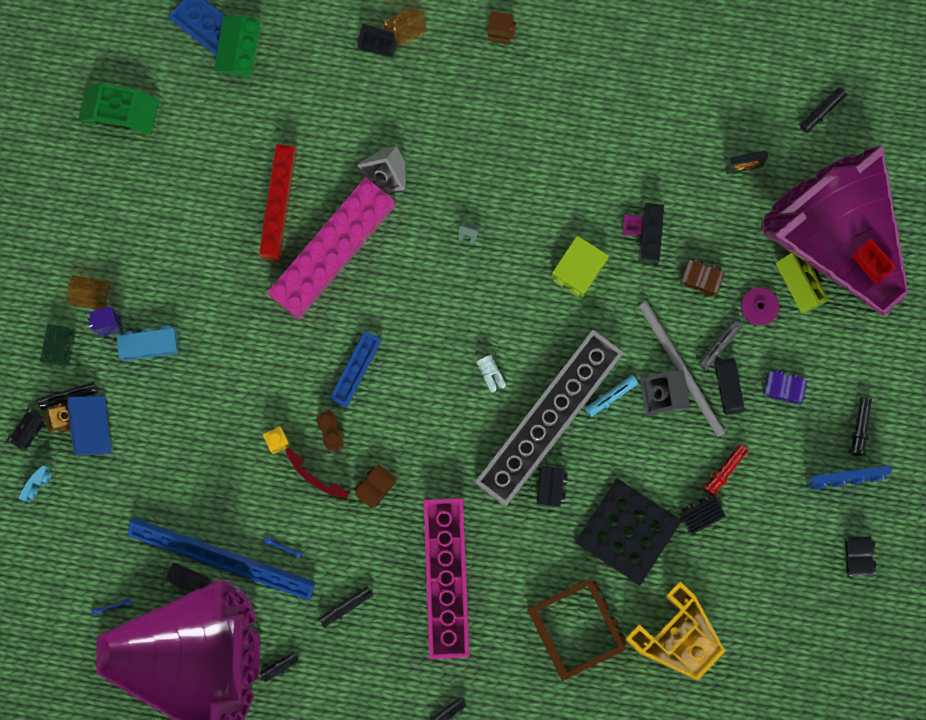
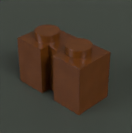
(501, 28)

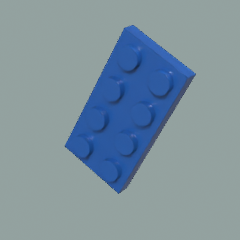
(855, 477)

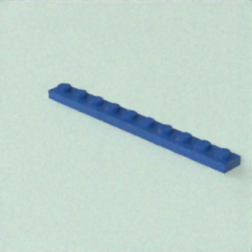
(221, 558)

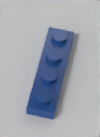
(355, 369)

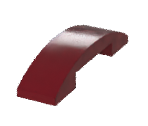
(334, 489)

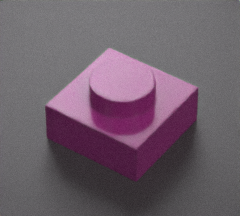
(632, 225)

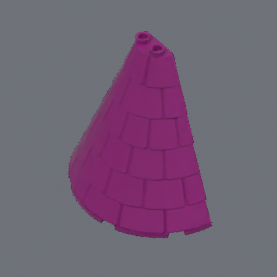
(835, 216)
(188, 656)

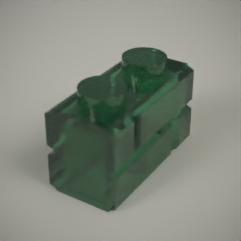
(57, 345)

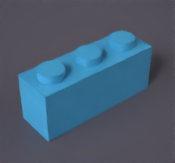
(147, 343)

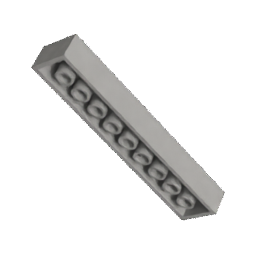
(549, 418)

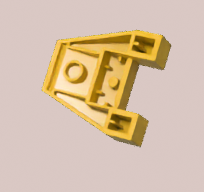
(685, 642)

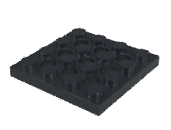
(652, 512)

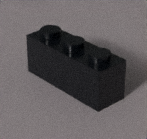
(651, 234)

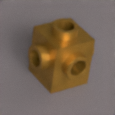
(58, 418)

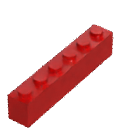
(278, 202)

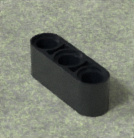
(729, 386)

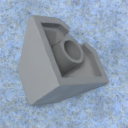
(385, 169)

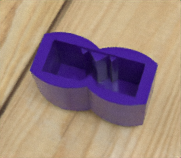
(785, 387)

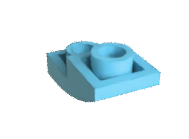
(40, 477)

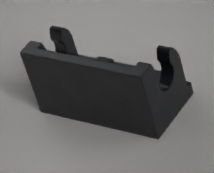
(377, 41)
(27, 429)

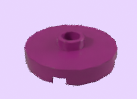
(759, 316)

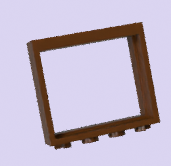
(610, 621)

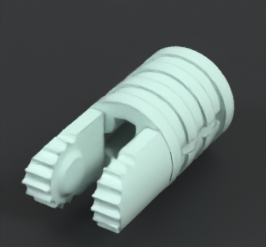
(489, 370)

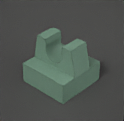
(469, 229)

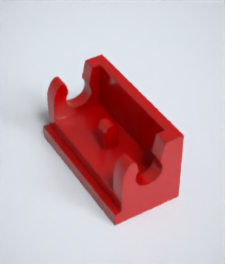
(873, 261)

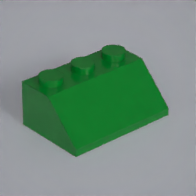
(237, 46)

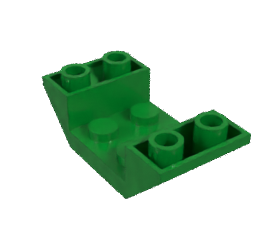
(119, 107)

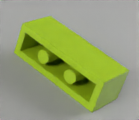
(802, 283)

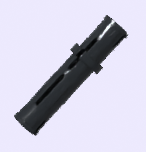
(818, 114)
(61, 397)
(345, 607)

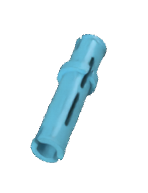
(592, 409)

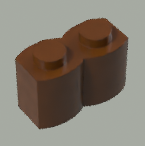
(702, 277)
(331, 436)
(375, 486)

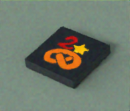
(746, 162)

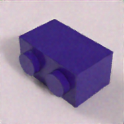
(105, 321)

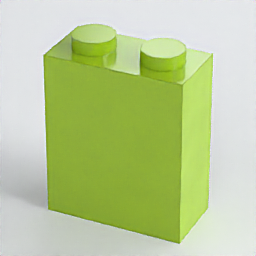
(579, 267)

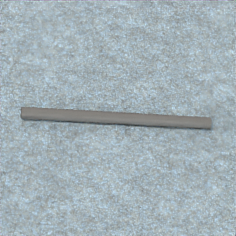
(679, 365)

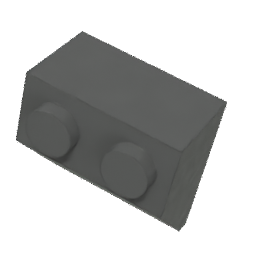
(664, 393)

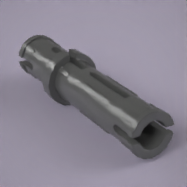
(724, 339)

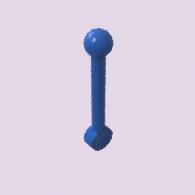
(269, 541)
(127, 602)

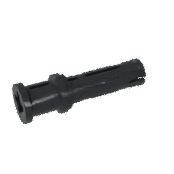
(860, 434)

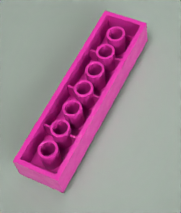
(331, 248)
(446, 579)

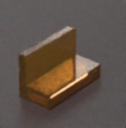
(406, 25)
(88, 292)

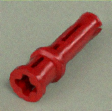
(720, 477)

